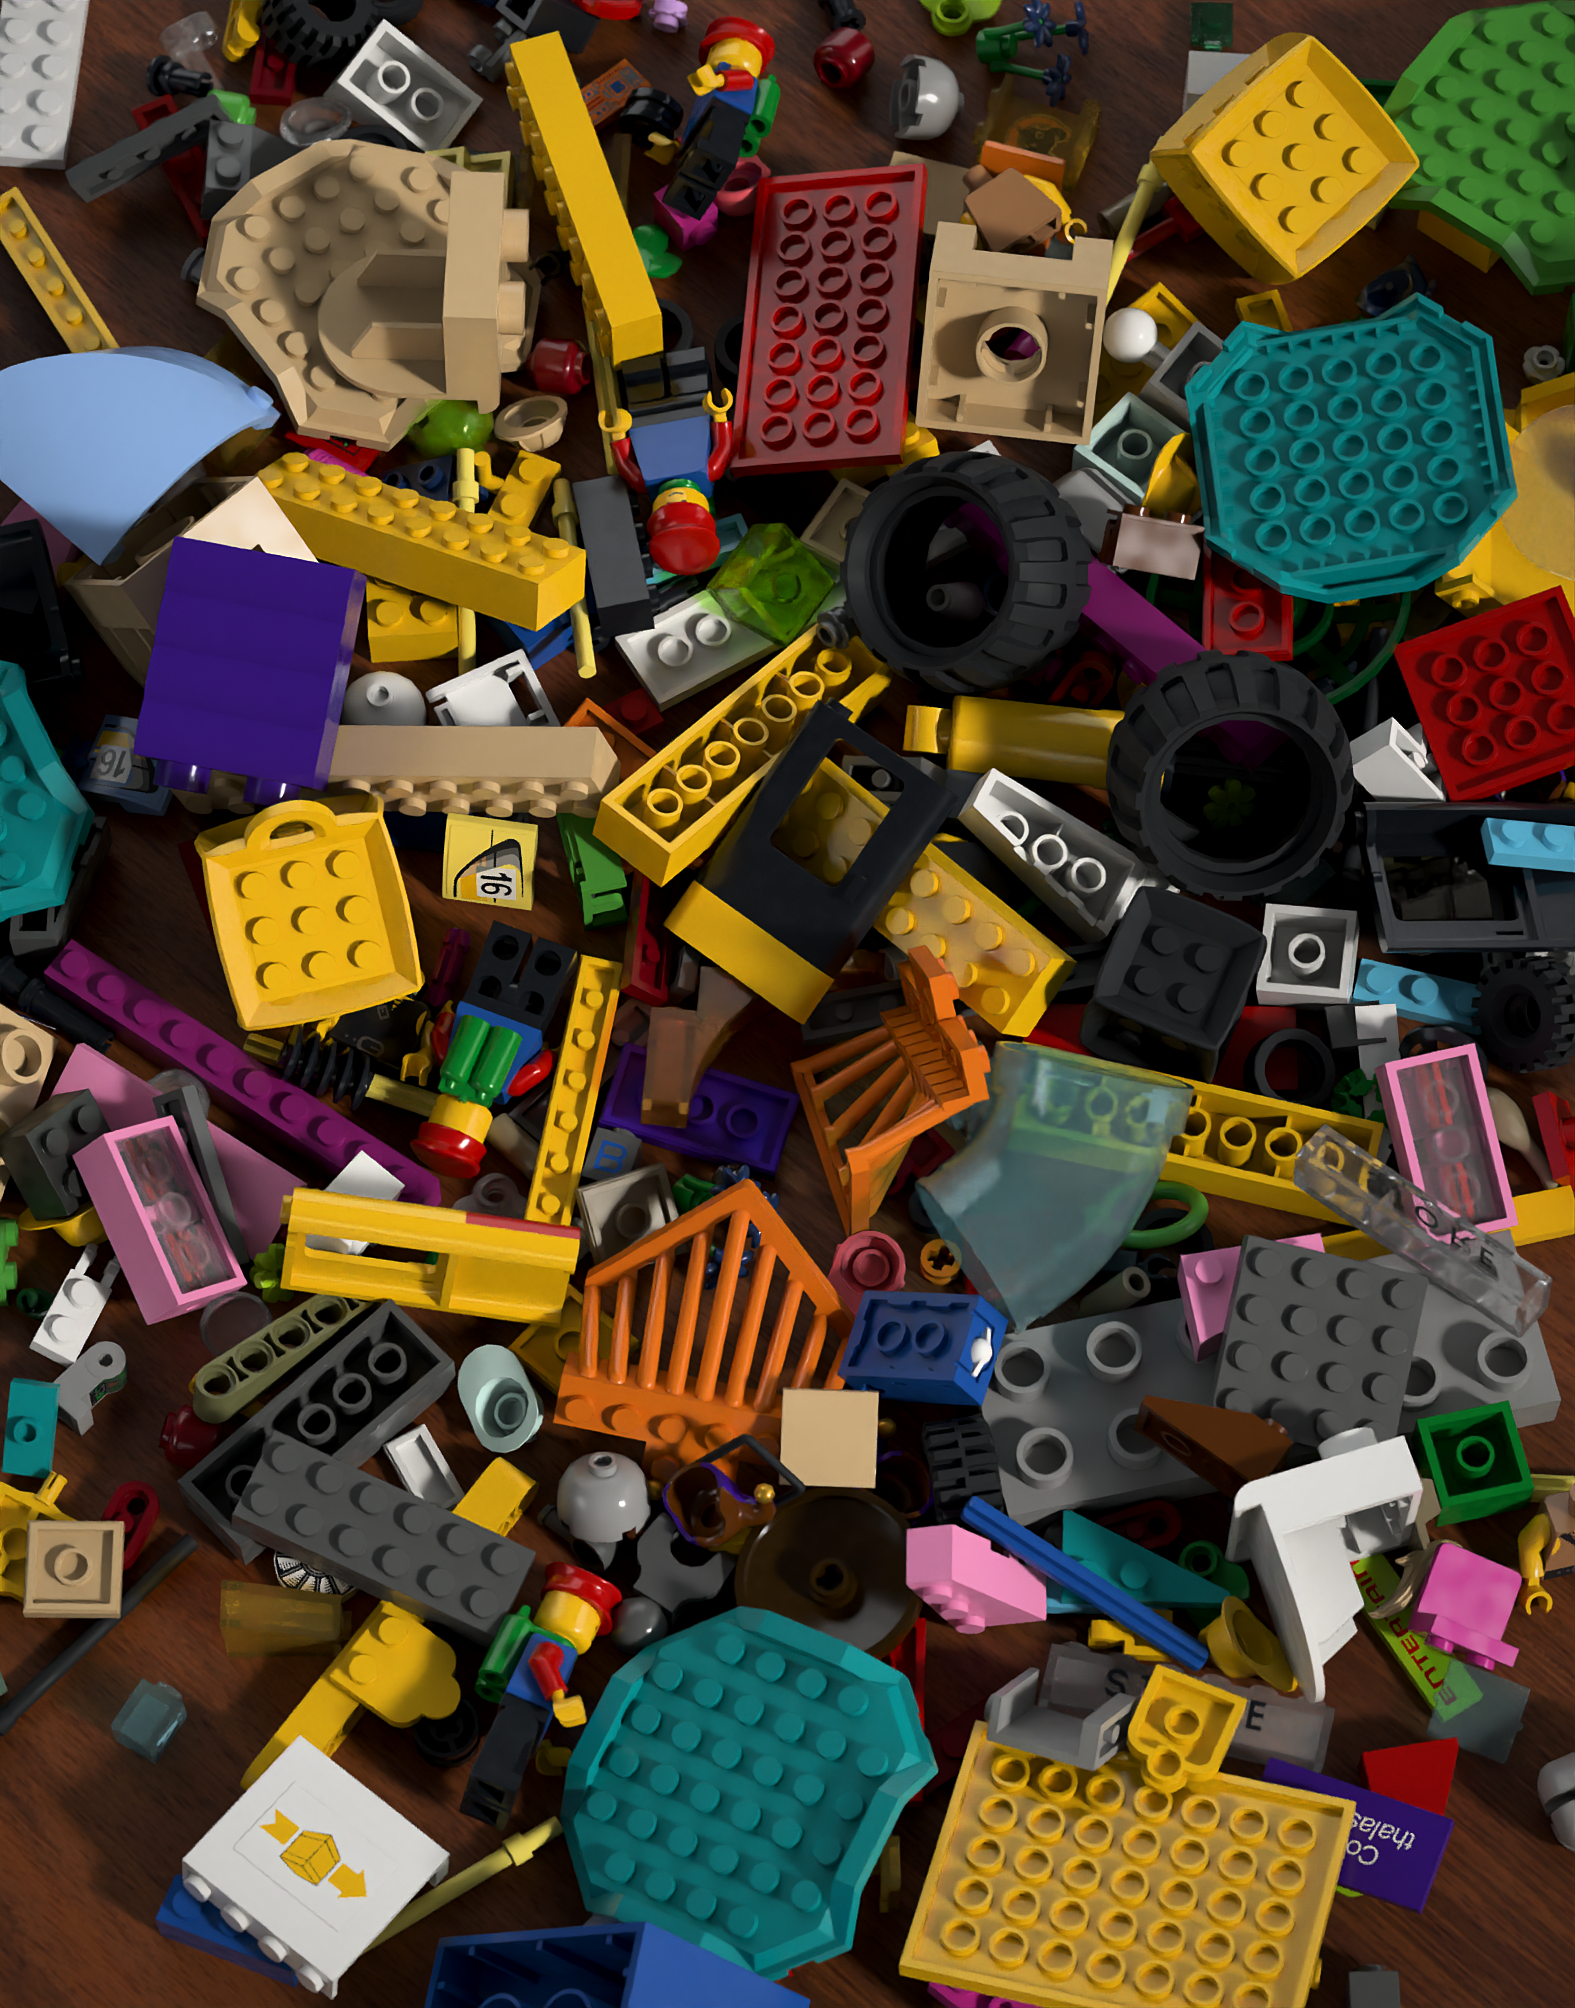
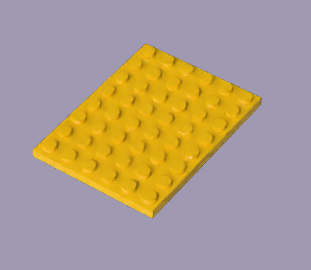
(1122, 1895)

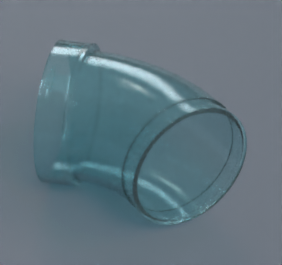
(1052, 1174)

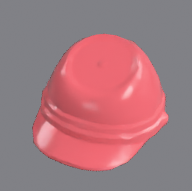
(740, 190)
(866, 1263)

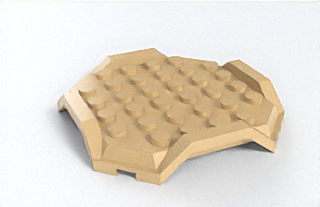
(292, 237)

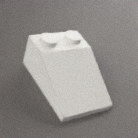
(404, 90)

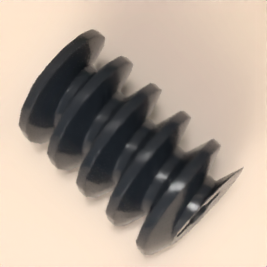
(325, 1066)

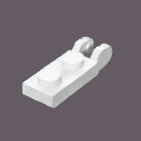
(74, 1310)

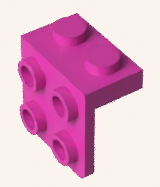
(1466, 1607)

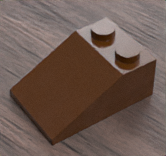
(1215, 1442)

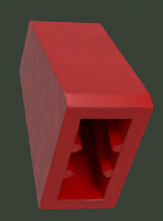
(1412, 1773)

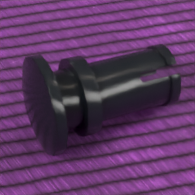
(172, 78)

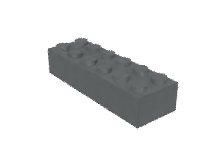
(340, 1406)
(382, 1539)

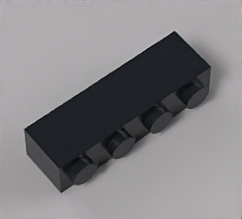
(614, 555)

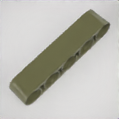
(273, 1359)

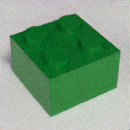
(1473, 1462)

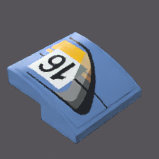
(119, 774)

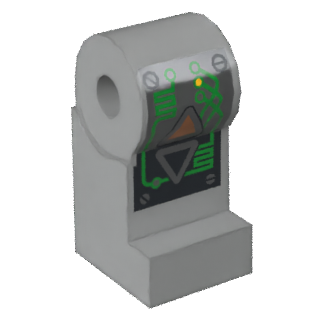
(88, 1381)

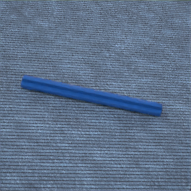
(1085, 1583)

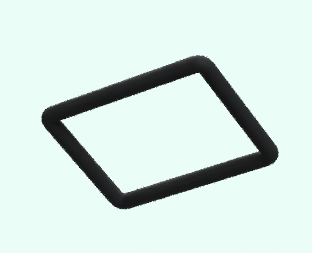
(799, 1487)

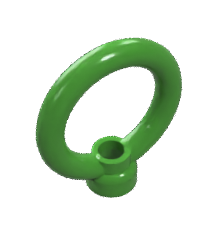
(1176, 1232)

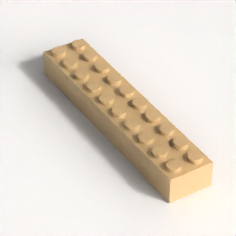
(453, 771)

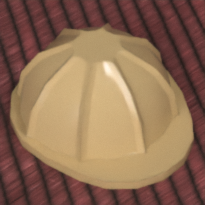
(532, 422)

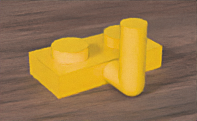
(523, 491)

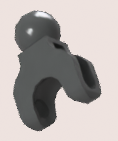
(666, 1589)

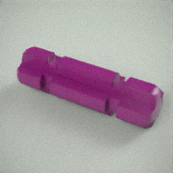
(447, 968)

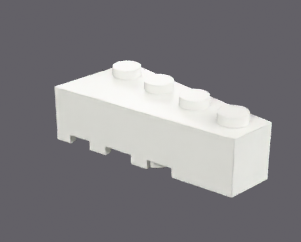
(1053, 853)

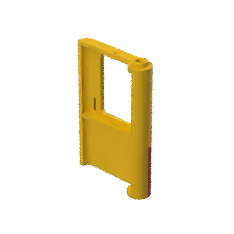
(482, 1268)

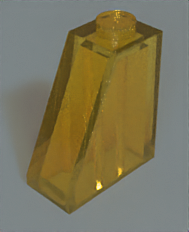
(281, 1621)

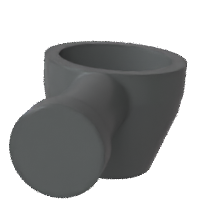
(594, 1556)

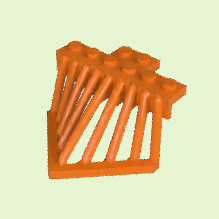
(941, 1079)
(683, 1413)

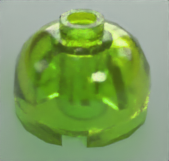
(452, 427)

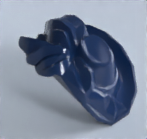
(1394, 287)

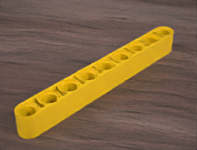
(330, 1713)

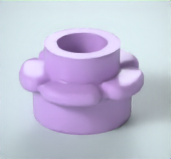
(669, 15)

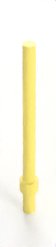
(1149, 182)
(466, 496)
(566, 519)
(515, 1851)

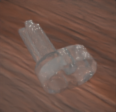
(187, 39)

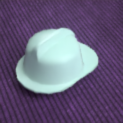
(499, 1399)

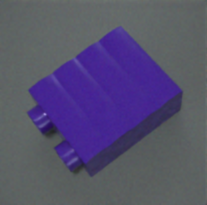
(248, 670)

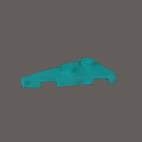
(1134, 1569)

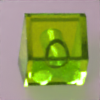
(771, 584)

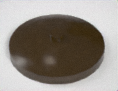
(833, 1566)

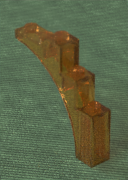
(688, 1041)

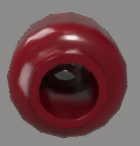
(843, 58)
(559, 365)
(188, 1438)

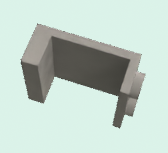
(1055, 1735)

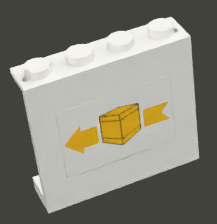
(312, 1865)

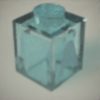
(149, 1719)

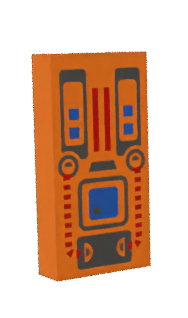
(608, 93)

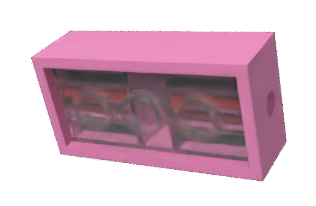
(1448, 1134)
(159, 1219)

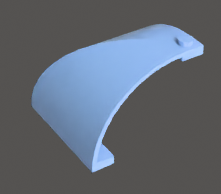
(111, 431)

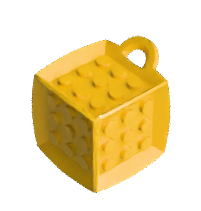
(1284, 158)
(309, 911)

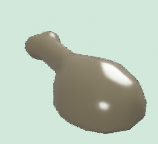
(1515, 1133)

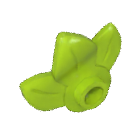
(964, 10)

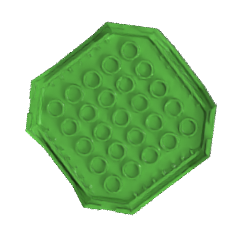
(1497, 135)

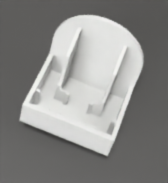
(1309, 1527)

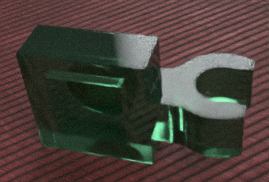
(1211, 25)

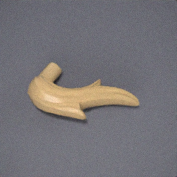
(1415, 1570)

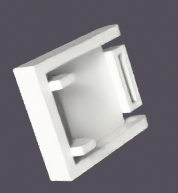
(486, 699)

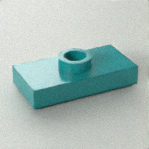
(31, 1427)

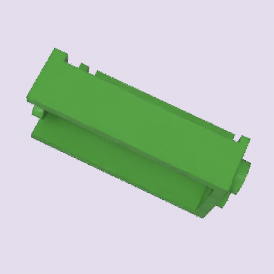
(594, 873)

